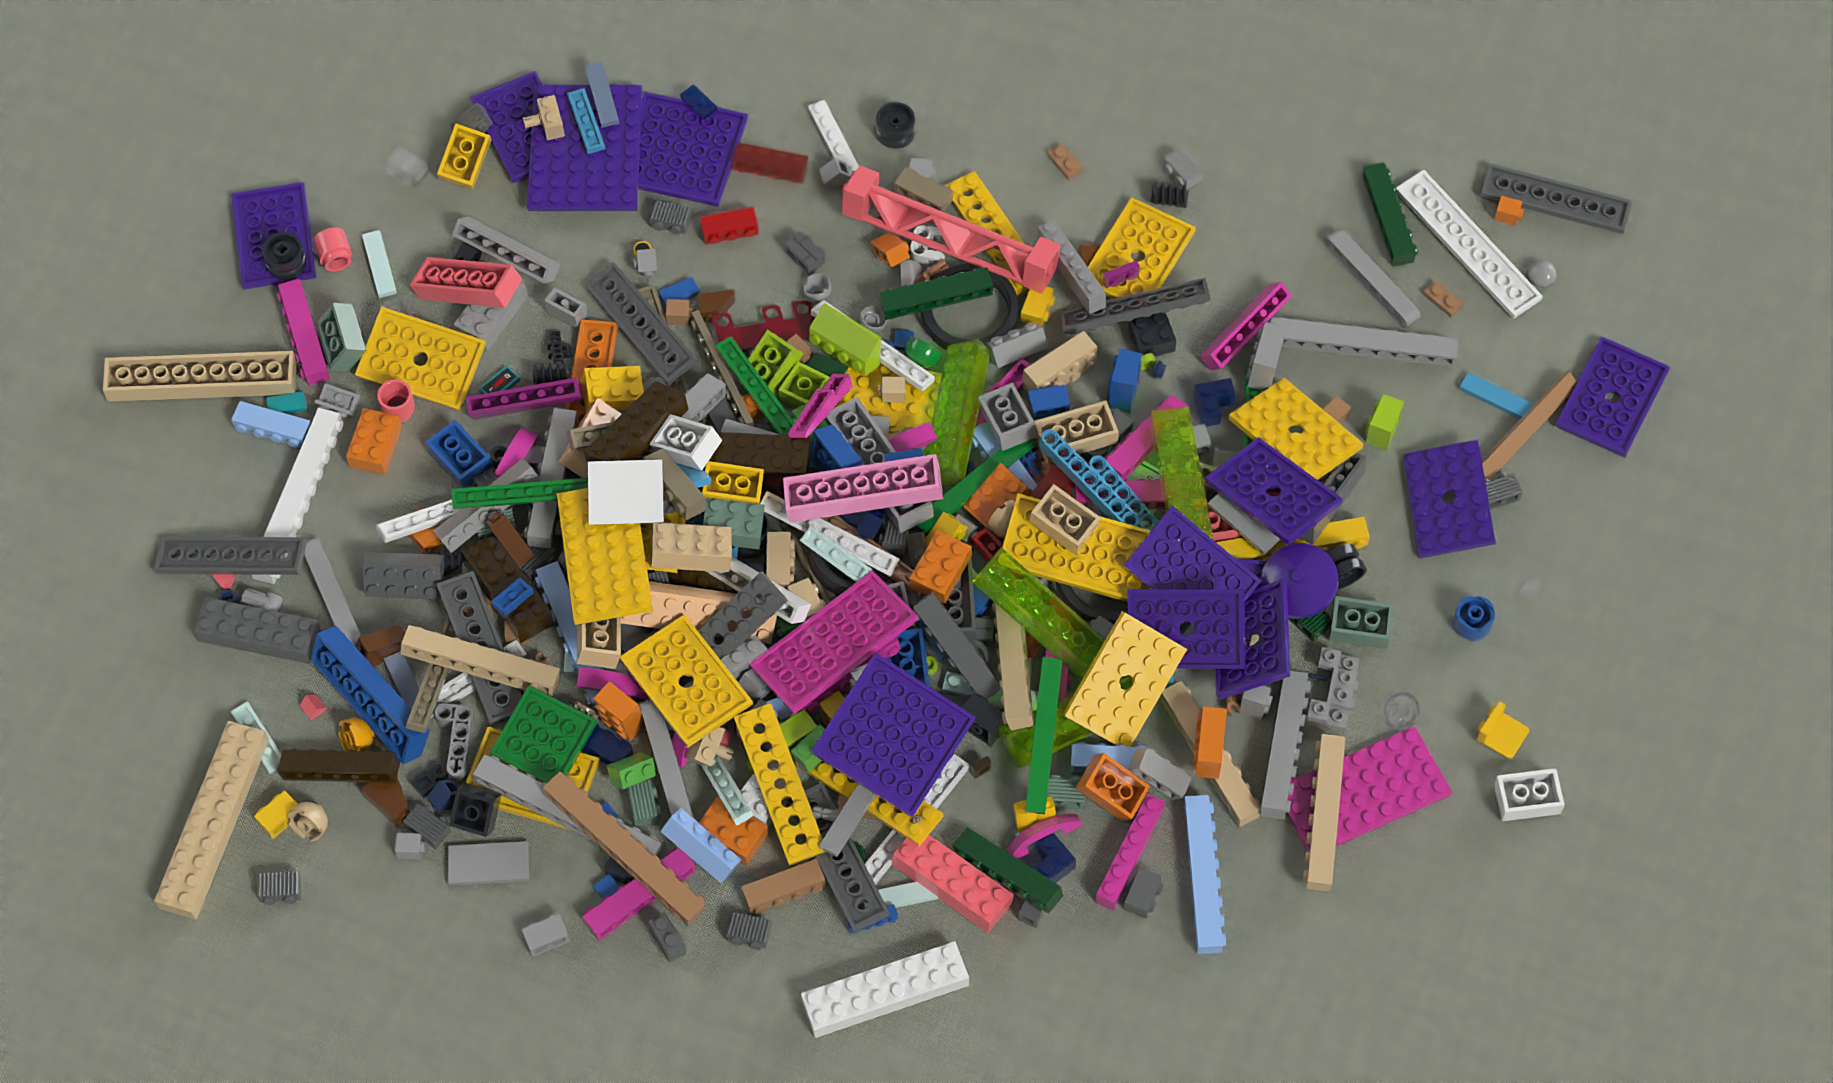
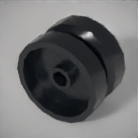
(895, 125)
(284, 256)
(1348, 565)

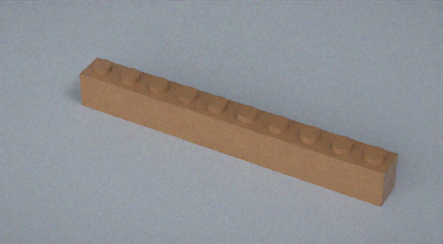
(624, 849)

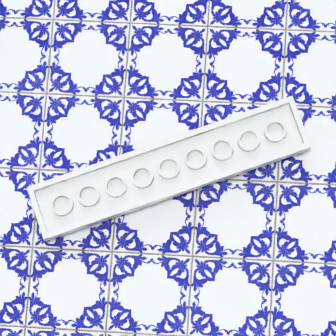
(1469, 244)

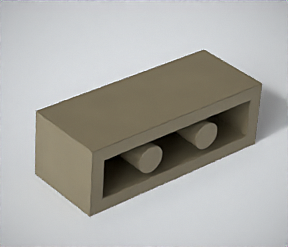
(923, 190)

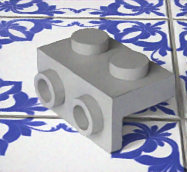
(338, 400)

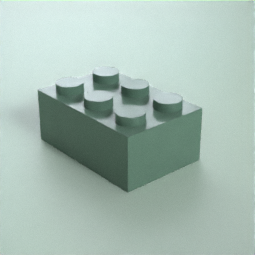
(341, 337)
(742, 517)
(1361, 622)

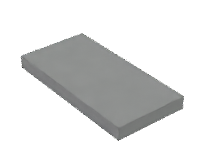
(1246, 526)
(488, 863)

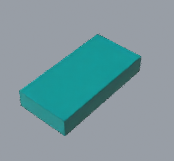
(287, 403)

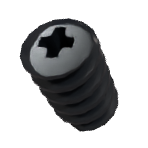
(1169, 194)
(550, 375)
(451, 561)

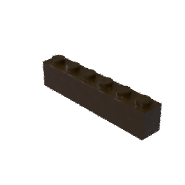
(339, 766)

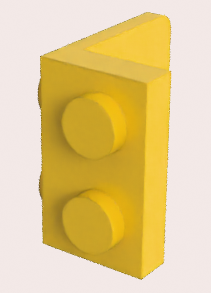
(1502, 732)

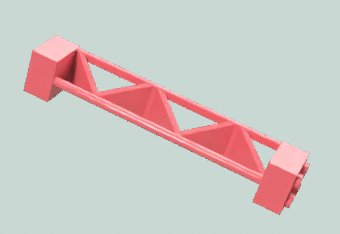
(1029, 265)

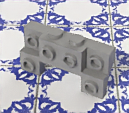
(1343, 682)

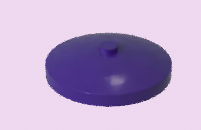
(1309, 578)

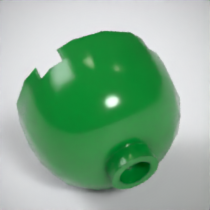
(921, 353)

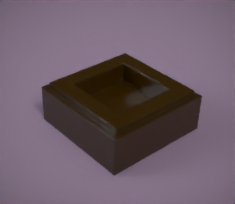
(981, 767)

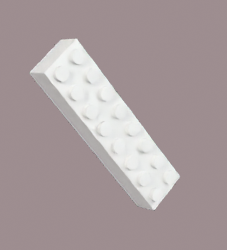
(885, 989)

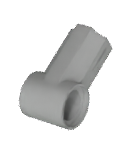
(260, 600)

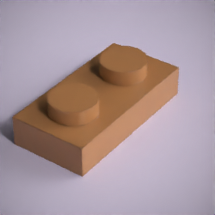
(1065, 161)
(1443, 299)

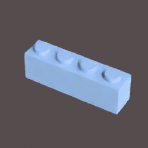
(270, 424)
(1083, 753)
(700, 845)

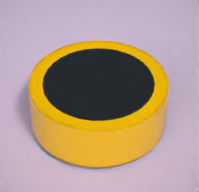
(642, 245)

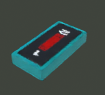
(501, 381)

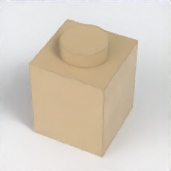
(892, 389)

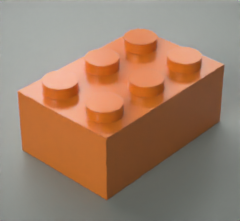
(374, 441)
(994, 492)
(941, 566)
(619, 712)
(1209, 742)
(1112, 787)
(742, 838)

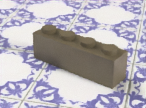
(678, 487)

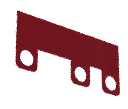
(750, 335)

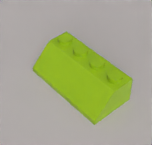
(845, 340)

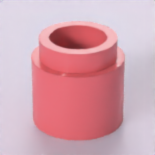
(333, 249)
(396, 391)

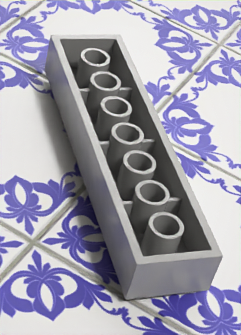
(871, 445)

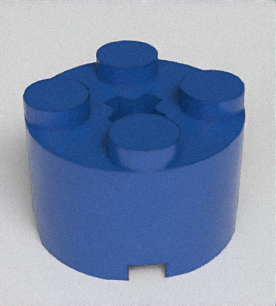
(1474, 617)

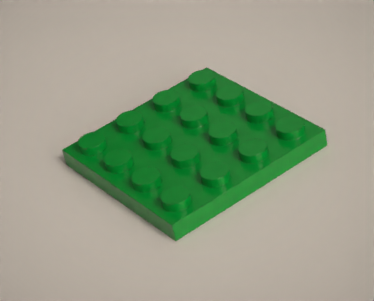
(543, 736)

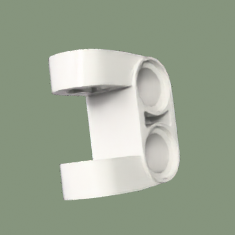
(927, 257)

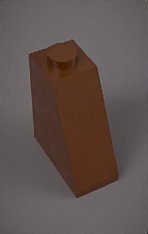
(509, 537)
(380, 644)
(388, 799)

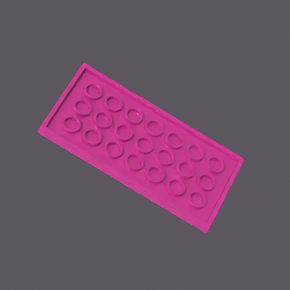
(833, 642)
(1375, 787)

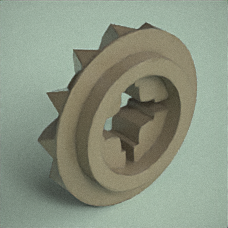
(584, 708)

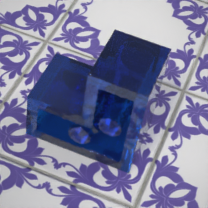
(1212, 396)
(867, 522)
(1056, 858)

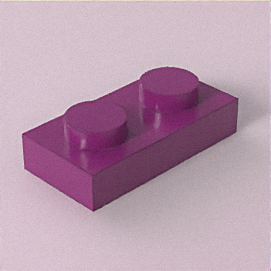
(1121, 274)

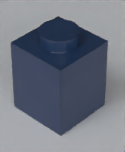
(443, 795)

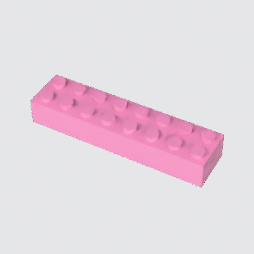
(862, 488)

